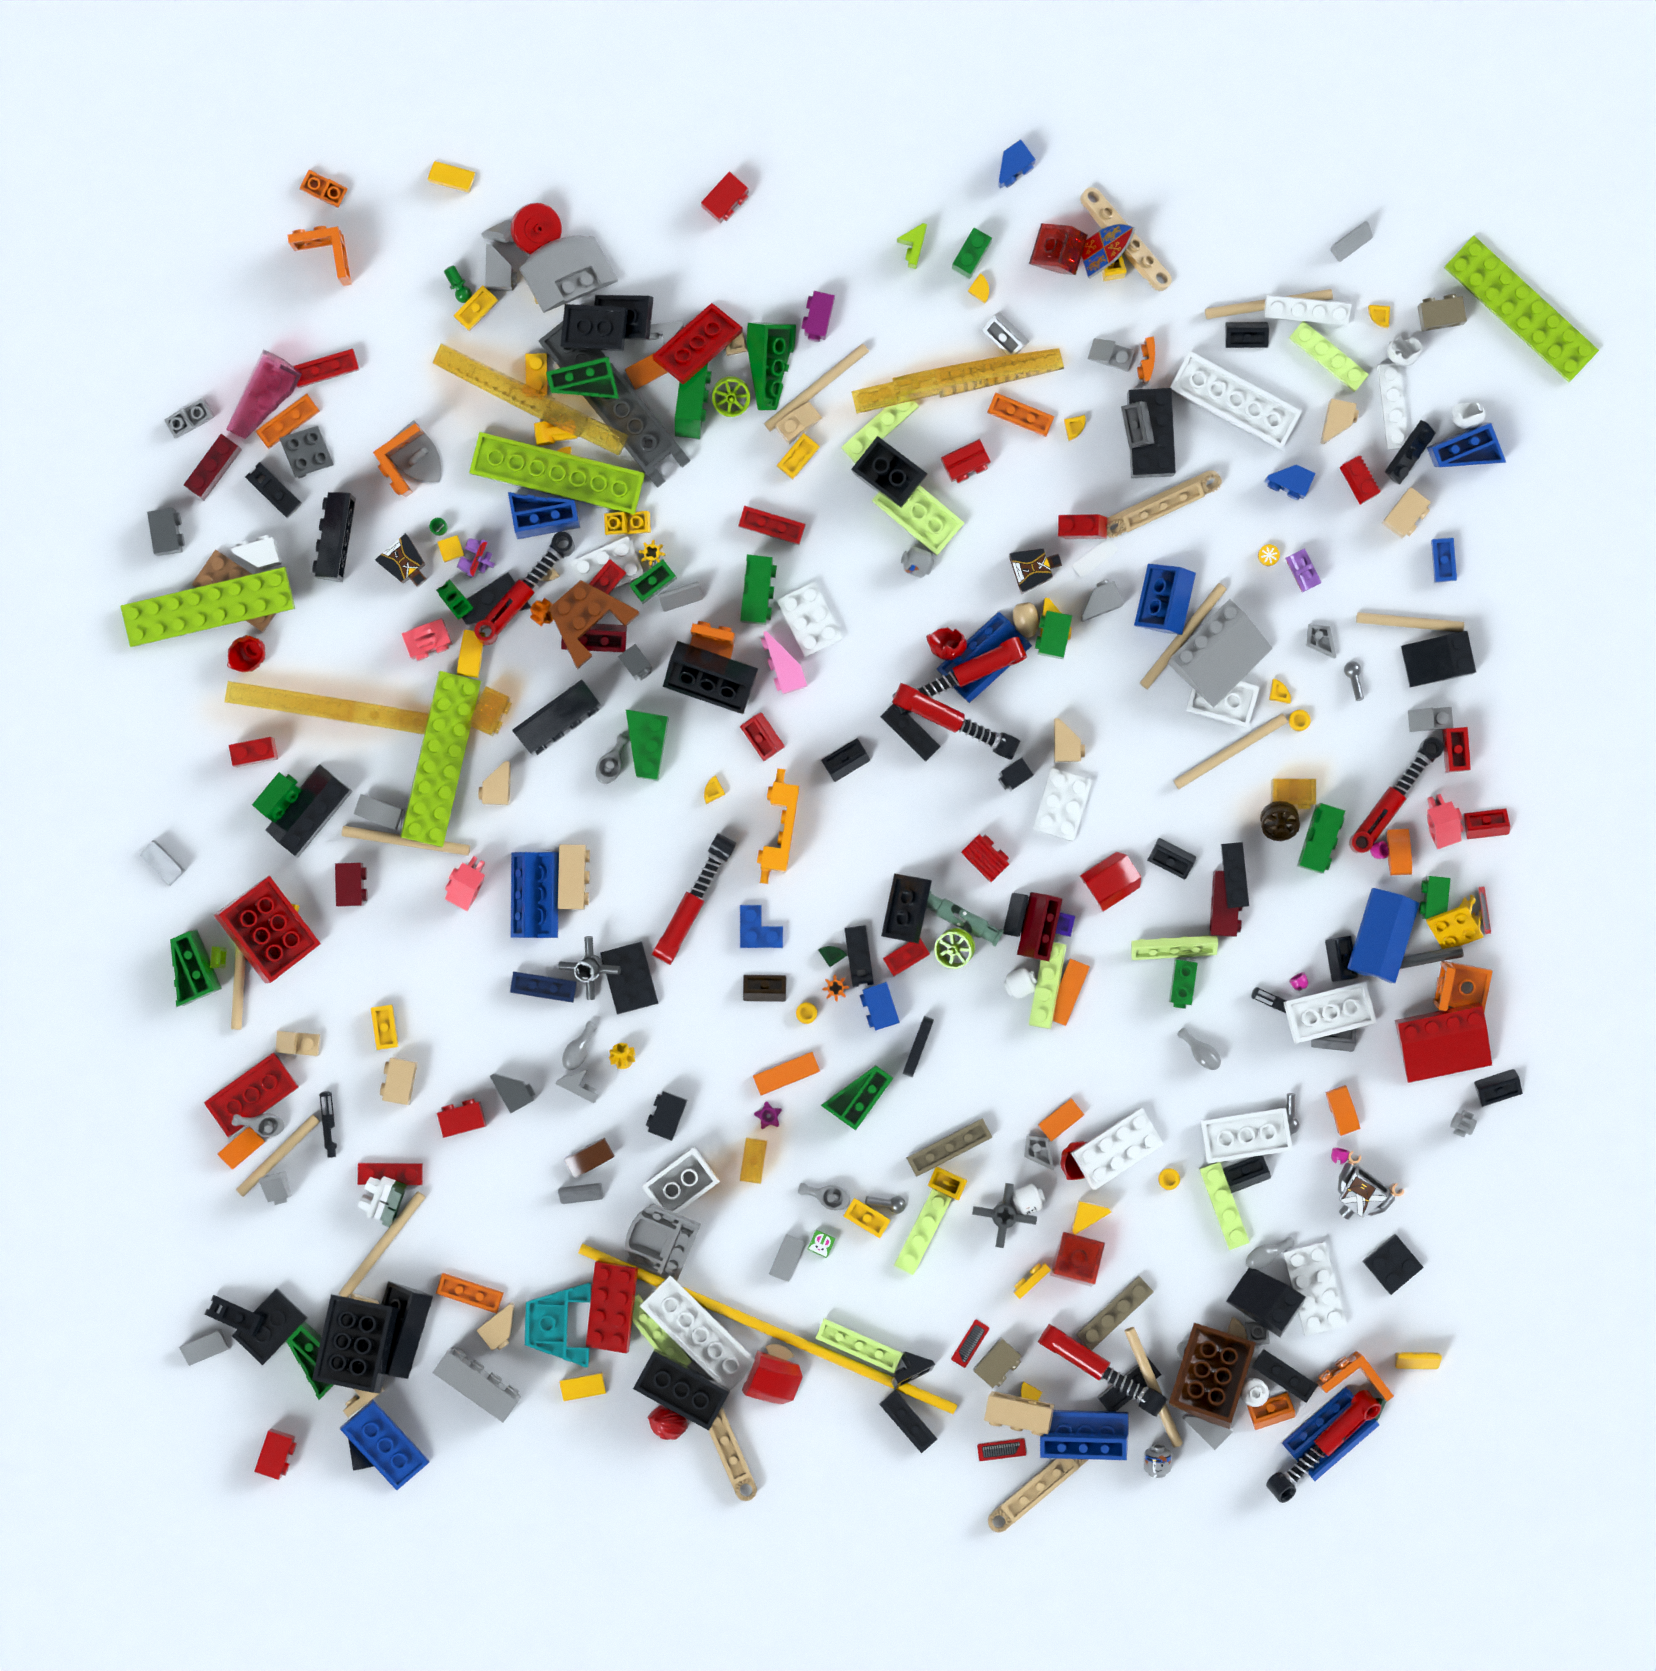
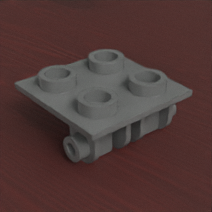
(306, 451)

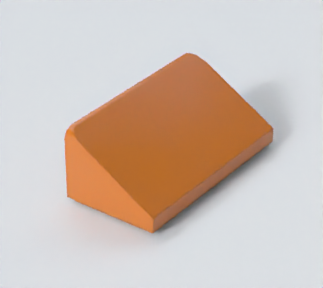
(644, 372)
(241, 1147)
(1273, 1411)

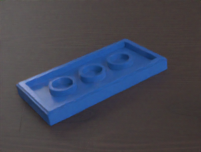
(384, 1444)

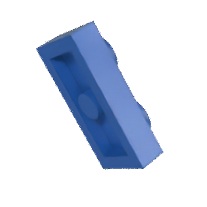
(1444, 560)

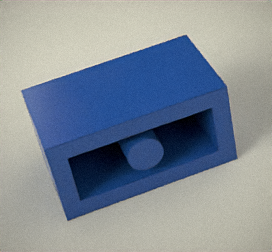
(880, 1006)

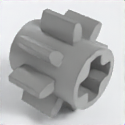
(1463, 1123)

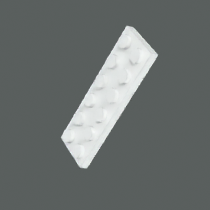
(1235, 400)
(699, 1334)

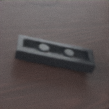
(1410, 452)
(910, 732)
(1234, 875)
(1284, 1375)
(1114, 1399)
(908, 1421)

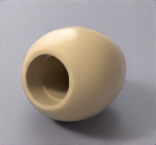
(1026, 619)

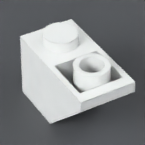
(260, 553)

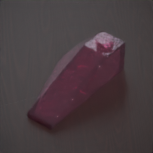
(266, 389)

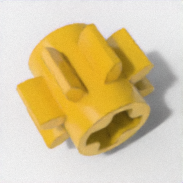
(652, 546)
(622, 1055)

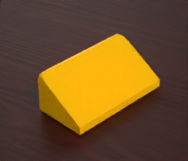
(451, 176)
(1417, 1360)
(582, 1386)

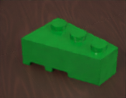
(585, 379)
(690, 405)
(758, 589)
(647, 742)
(1321, 838)
(192, 969)
(858, 1097)
(305, 1347)

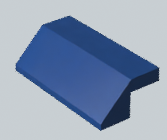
(988, 637)
(534, 894)
(1383, 935)
(1086, 1435)
(1304, 1436)

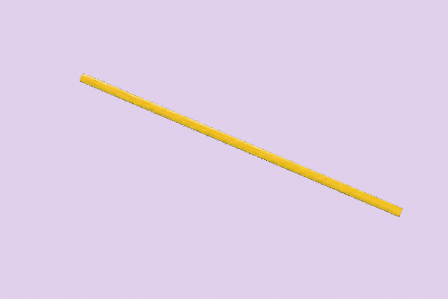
(782, 1335)

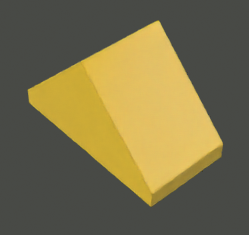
(1115, 271)
(947, 1183)
(1086, 1215)

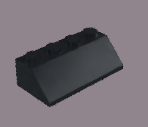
(335, 536)
(710, 677)
(309, 813)
(410, 1323)

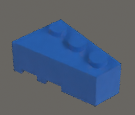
(1468, 448)
(541, 515)

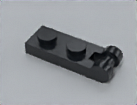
(273, 490)
(859, 955)
(234, 1316)

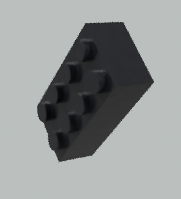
(1157, 458)
(681, 1389)

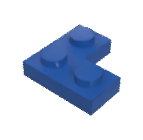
(753, 933)

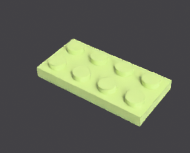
(923, 518)

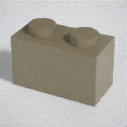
(1442, 313)
(997, 1363)

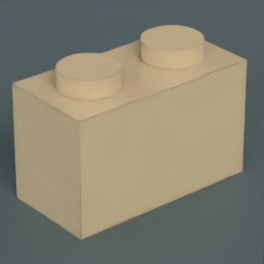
(1406, 513)
(398, 1081)

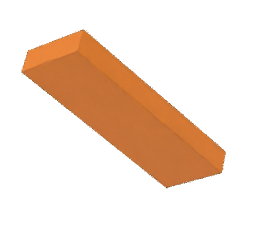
(1020, 414)
(287, 421)
(1069, 990)
(786, 1073)
(469, 1293)

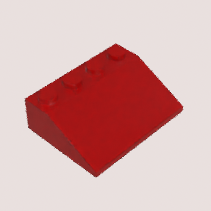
(267, 929)
(1444, 1042)

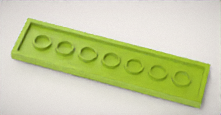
(1521, 309)
(557, 473)
(207, 607)
(440, 759)

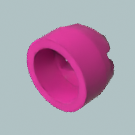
(1379, 850)
(1299, 981)
(1339, 1154)

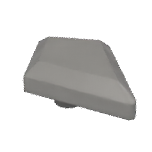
(499, 232)
(1321, 639)
(1039, 1151)

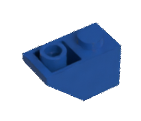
(1015, 161)
(1293, 480)

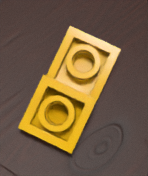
(624, 523)
(470, 654)

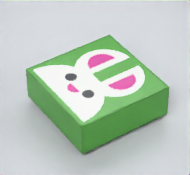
(821, 1243)

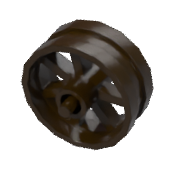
(1279, 820)

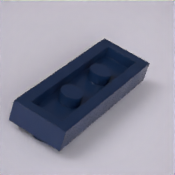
(543, 987)

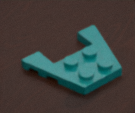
(548, 1324)

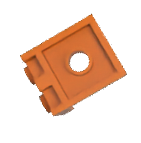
(323, 237)
(390, 448)
(714, 640)
(1449, 985)
(1345, 1368)

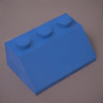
(1165, 598)

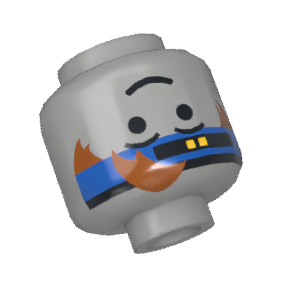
(917, 562)
(1157, 1461)

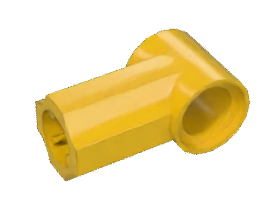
(548, 434)

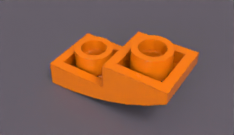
(323, 188)
(1146, 366)
(1399, 852)
(1343, 1110)

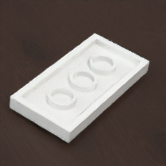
(1330, 1012)
(1246, 1135)
(1117, 1148)
(1314, 1278)

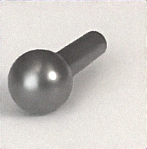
(1353, 670)
(1292, 1121)
(896, 1204)

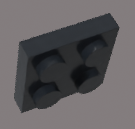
(1393, 1264)

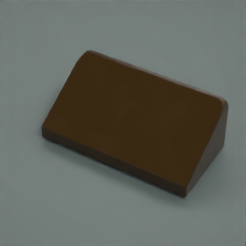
(764, 988)

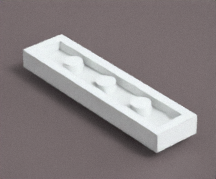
(1307, 309)
(1392, 405)

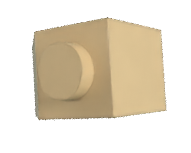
(1338, 418)
(798, 422)
(1066, 744)
(497, 786)
(498, 1328)

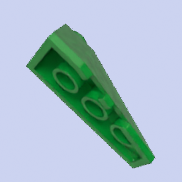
(768, 356)

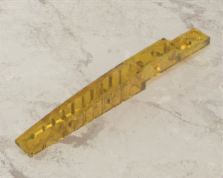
(957, 379)
(530, 399)
(326, 707)

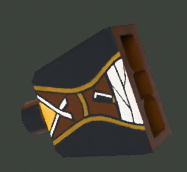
(403, 561)
(1033, 568)

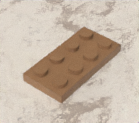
(220, 569)

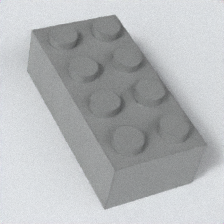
(477, 1384)

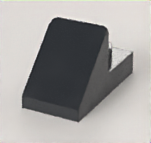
(915, 1366)

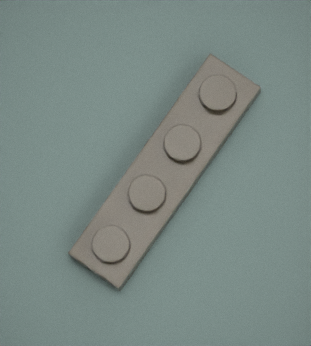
(949, 1147)
(1115, 1313)

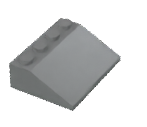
(1220, 653)

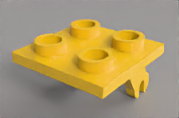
(1457, 925)

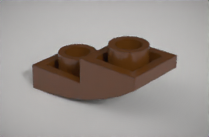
(589, 1157)

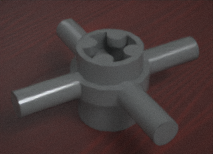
(590, 973)
(1014, 1216)

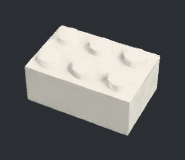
(681, 1182)

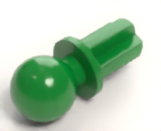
(462, 292)

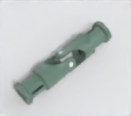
(967, 921)

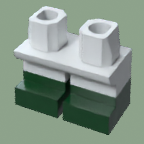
(386, 1199)

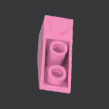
(788, 670)

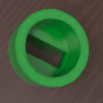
(435, 525)

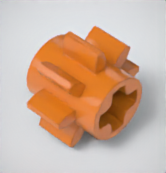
(540, 612)
(840, 992)

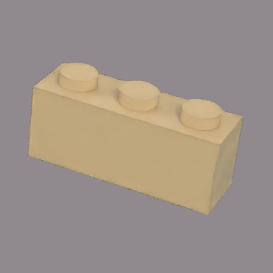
(573, 877)
(1019, 1413)

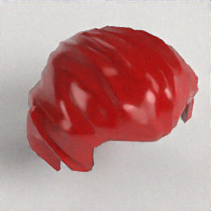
(947, 643)
(246, 654)
(1069, 1164)
(667, 1423)

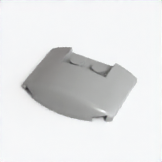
(566, 271)
(660, 1241)

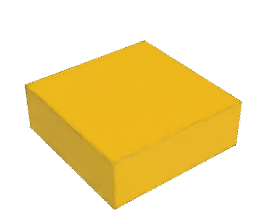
(450, 548)

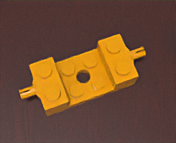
(783, 796)

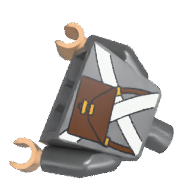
(1363, 1192)

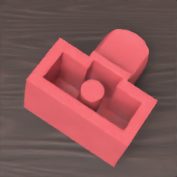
(427, 639)
(1444, 822)
(465, 884)

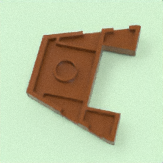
(580, 611)

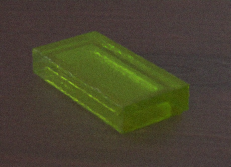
(218, 957)

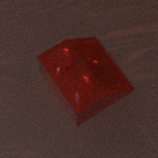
(1058, 248)
(1077, 1259)

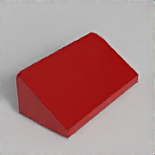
(762, 736)
(1486, 823)

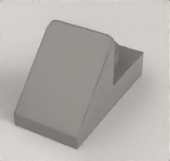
(667, 329)
(1110, 354)
(1430, 719)
(573, 1083)

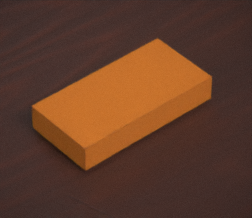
(1061, 1119)

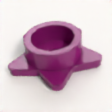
(762, 1115)

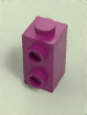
(818, 319)

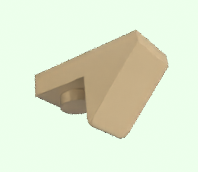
(297, 1043)
(355, 1404)

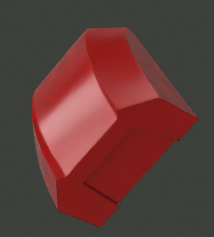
(1112, 880)
(772, 1379)

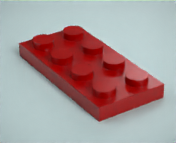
(697, 343)
(251, 1093)
(611, 1307)

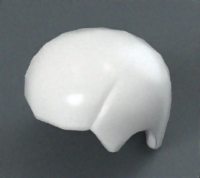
(1404, 351)
(1468, 415)

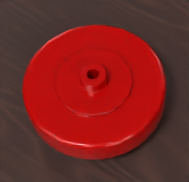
(535, 226)

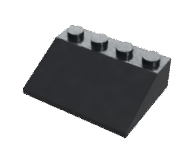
(557, 717)
(355, 1344)

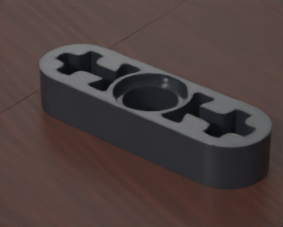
(918, 1046)

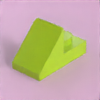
(915, 239)

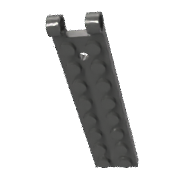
(624, 414)

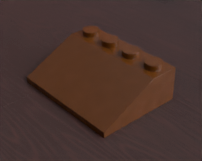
(1212, 1375)

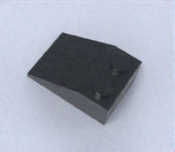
(888, 472)
(1438, 659)
(1266, 1300)

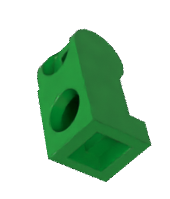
(454, 599)

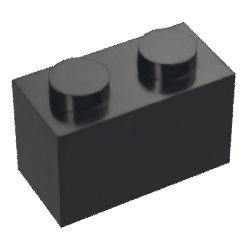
(1015, 775)
(667, 1115)

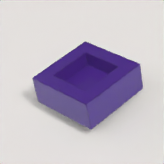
(1065, 924)

